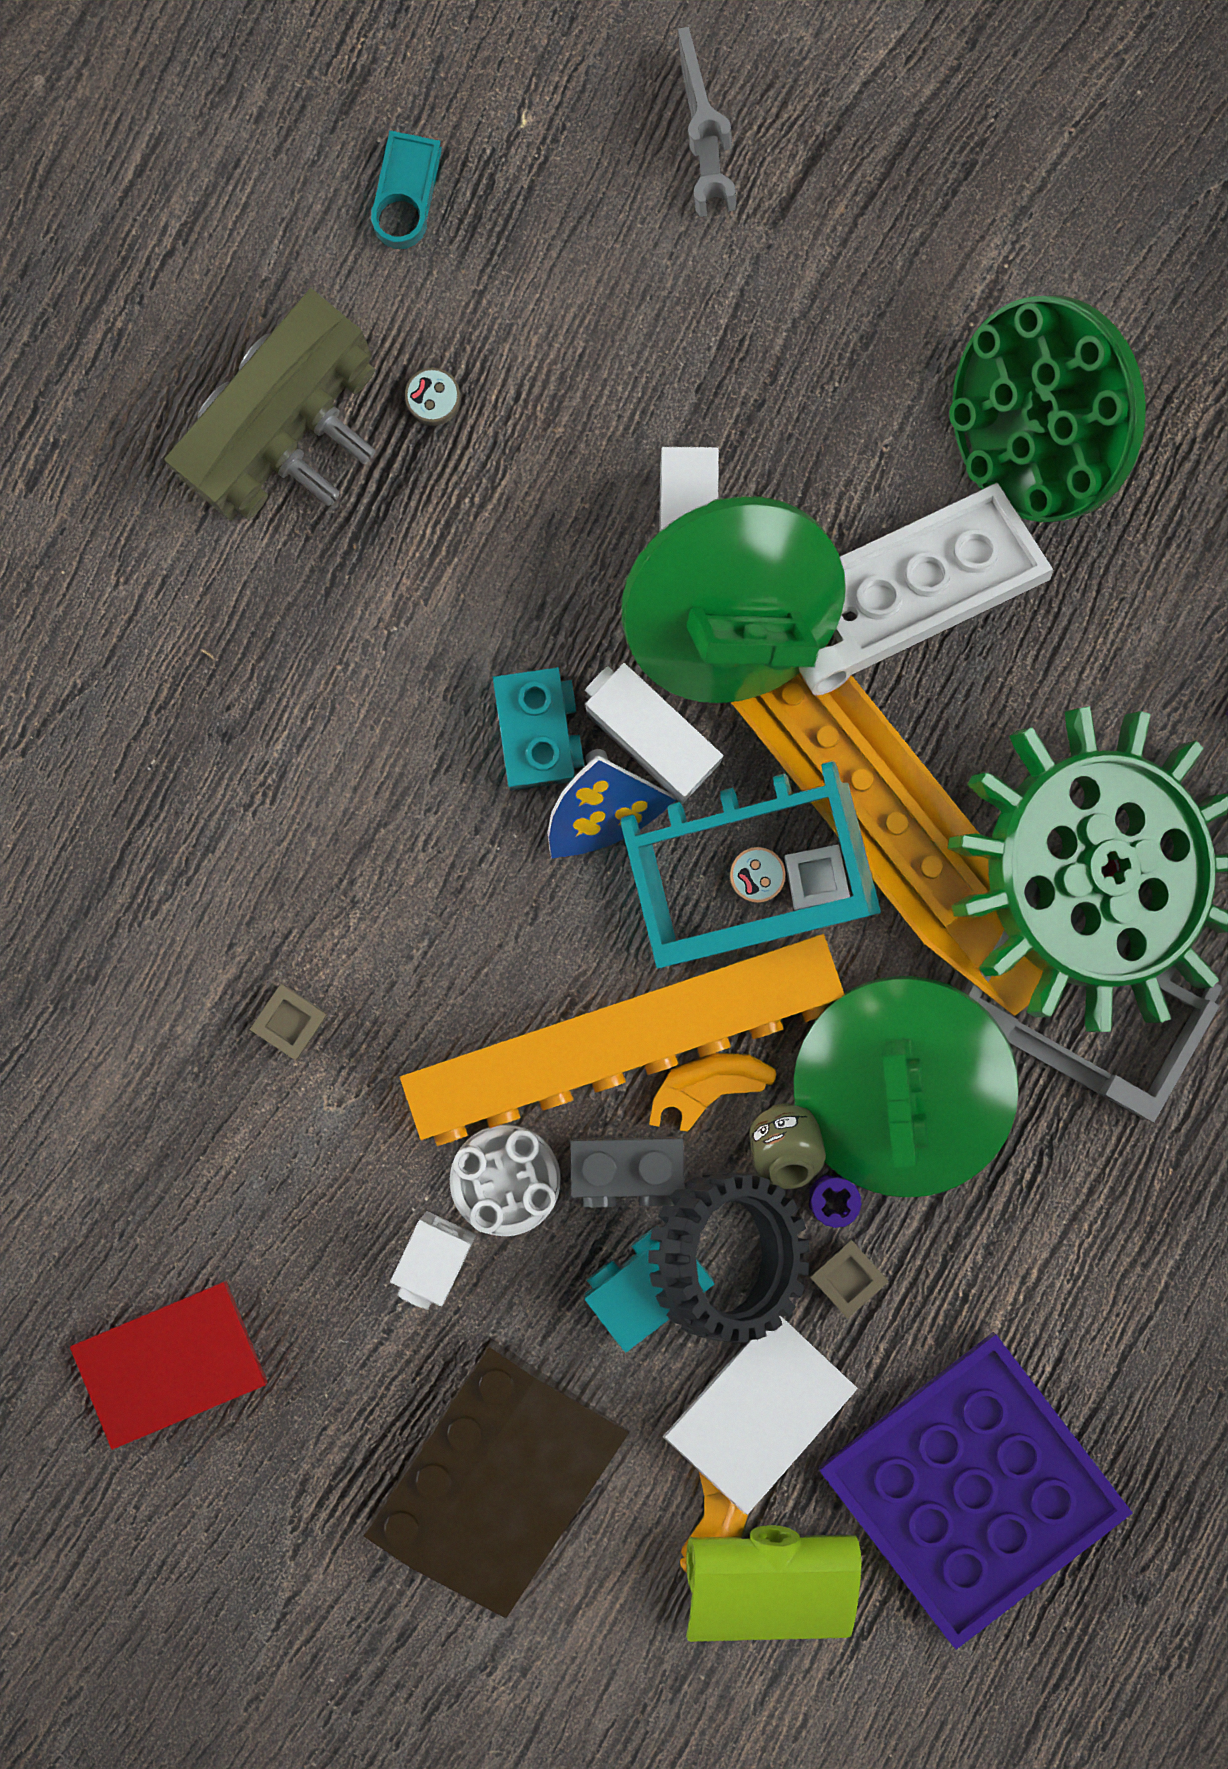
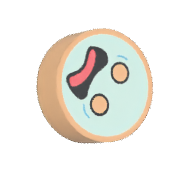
(757, 875)

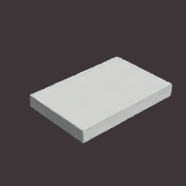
(760, 1414)

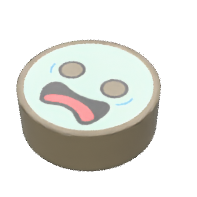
(432, 396)

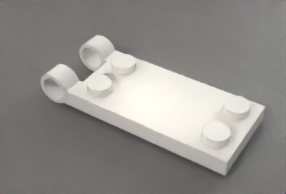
(928, 581)

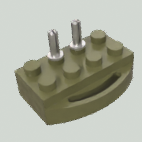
(270, 405)

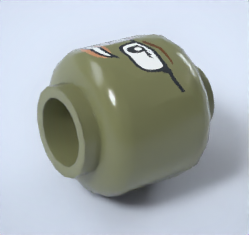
(787, 1145)

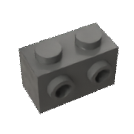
(626, 1167)

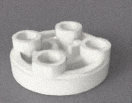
(504, 1180)

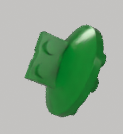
(1049, 407)
(733, 599)
(908, 1085)

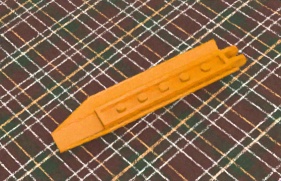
(901, 819)

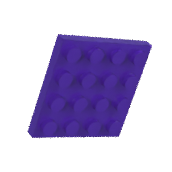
(974, 1490)

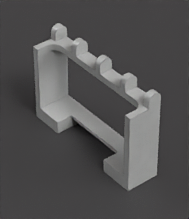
(1141, 1103)

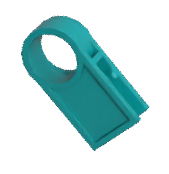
(408, 177)

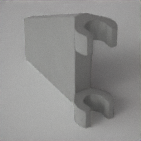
(704, 131)

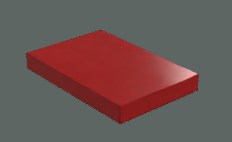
(168, 1365)

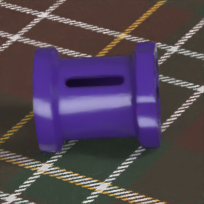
(851, 1199)

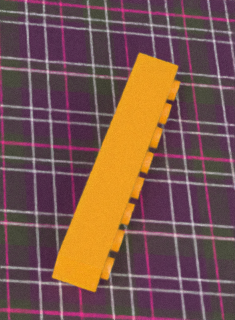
(621, 1038)

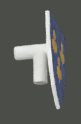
(594, 803)

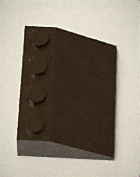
(496, 1481)

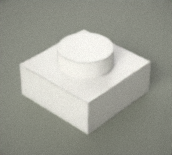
(816, 876)

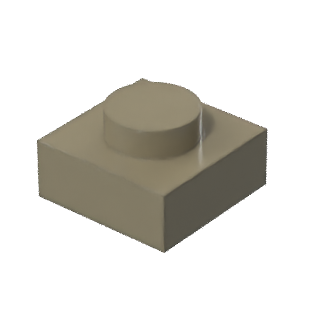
(289, 1021)
(848, 1278)

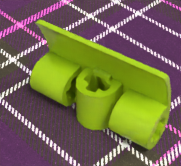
(773, 1586)

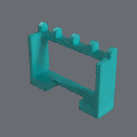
(652, 895)

